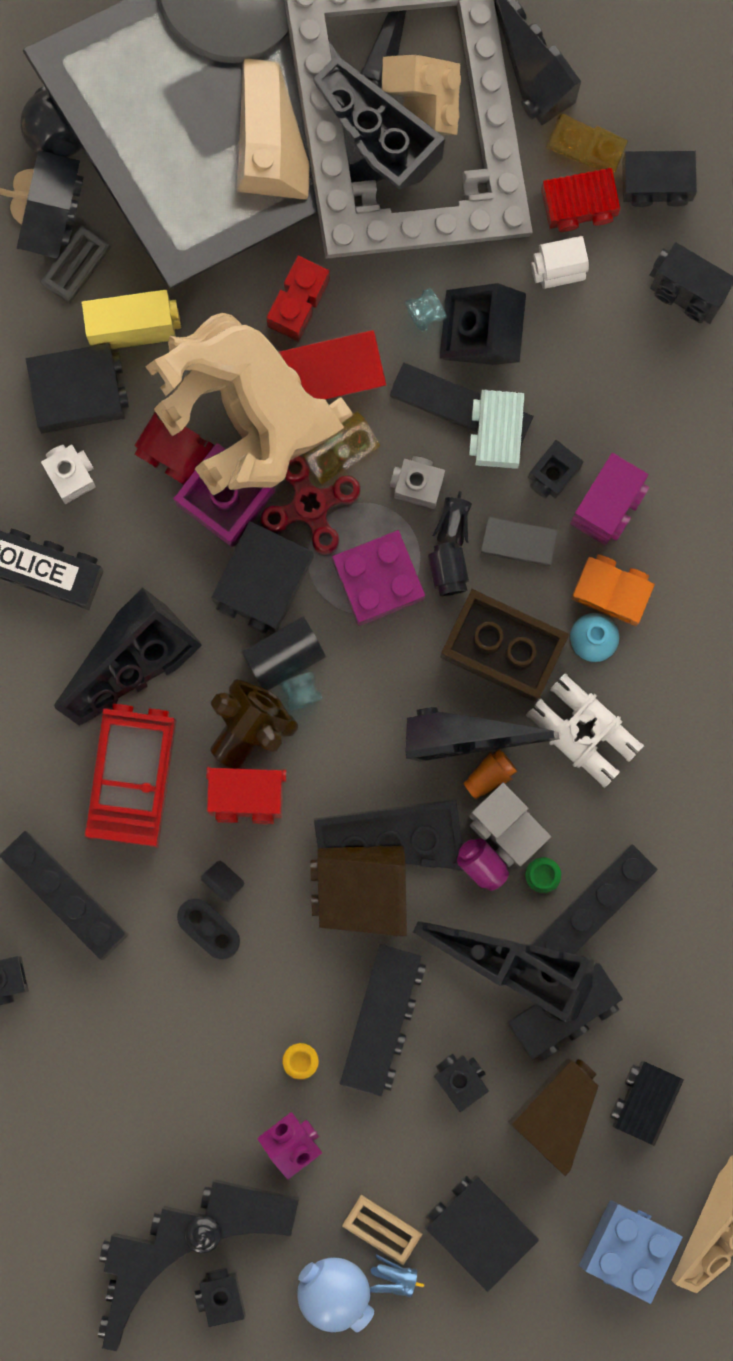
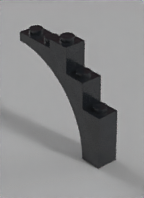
(139, 1261)

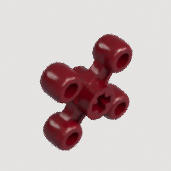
(316, 519)

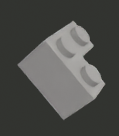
(509, 826)

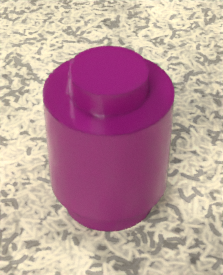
(482, 864)

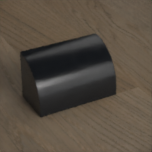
(284, 654)

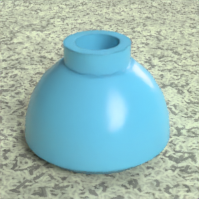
(594, 637)

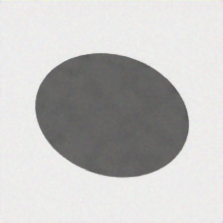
(357, 525)

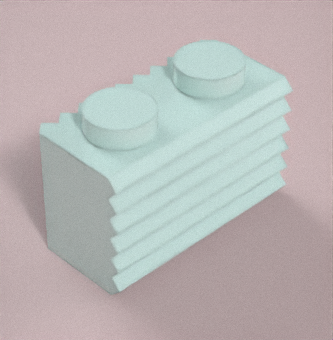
(498, 429)

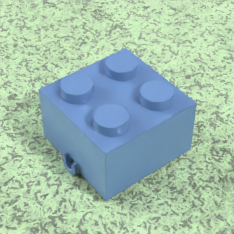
(630, 1251)

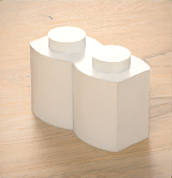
(560, 262)

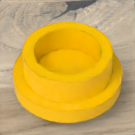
(300, 1061)

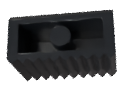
(646, 1102)

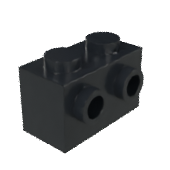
(659, 177)

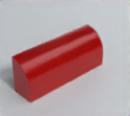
(337, 365)

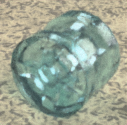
(425, 309)
(301, 691)

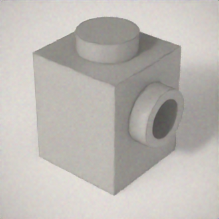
(418, 482)

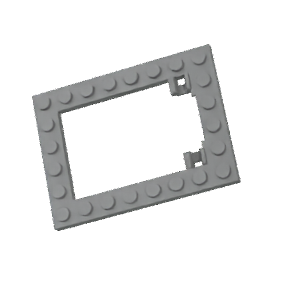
(367, 228)

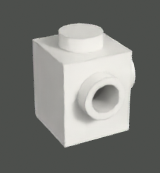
(69, 472)

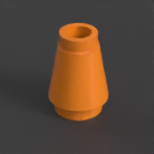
(490, 774)

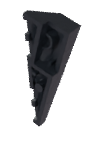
(543, 975)

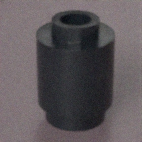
(448, 569)

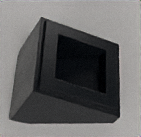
(222, 881)

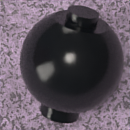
(45, 127)

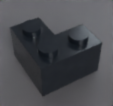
(50, 204)

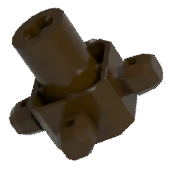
(251, 719)

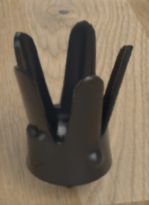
(454, 520)

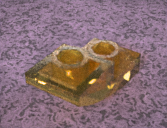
(586, 144)

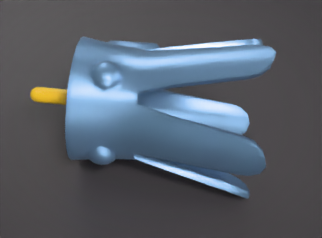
(403, 1277)

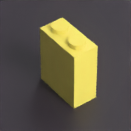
(131, 319)

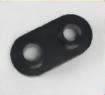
(208, 929)

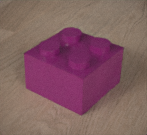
(611, 495)
(225, 512)
(378, 578)

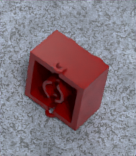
(245, 794)

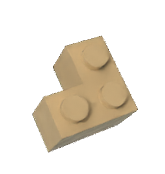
(428, 89)

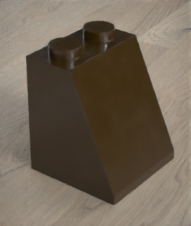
(361, 889)
(558, 1113)

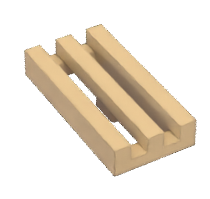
(356, 1213)

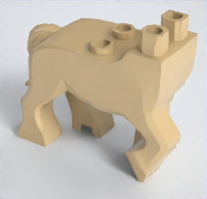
(258, 396)

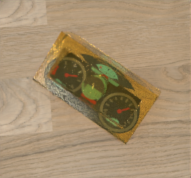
(343, 449)

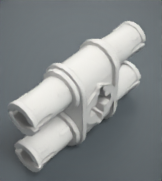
(606, 728)

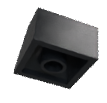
(483, 324)

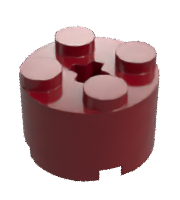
(177, 452)

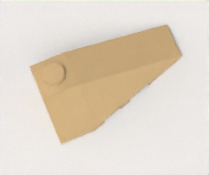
(269, 141)
(712, 1238)

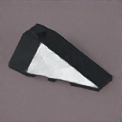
(541, 72)
(384, 130)
(133, 649)
(449, 735)

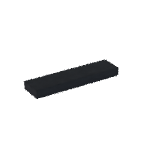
(441, 397)

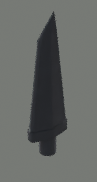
(386, 45)

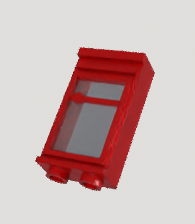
(131, 776)

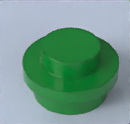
(543, 875)

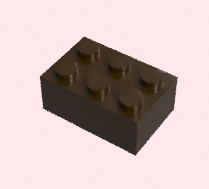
(504, 645)

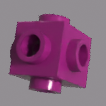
(290, 1144)

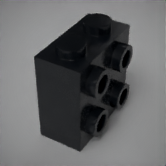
(690, 283)

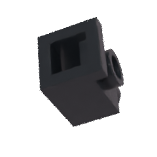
(557, 458)

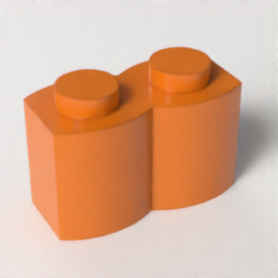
(613, 590)

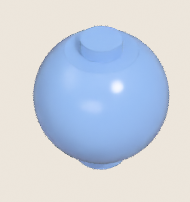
(334, 1295)

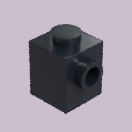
(12, 979)
(461, 1080)
(220, 1298)

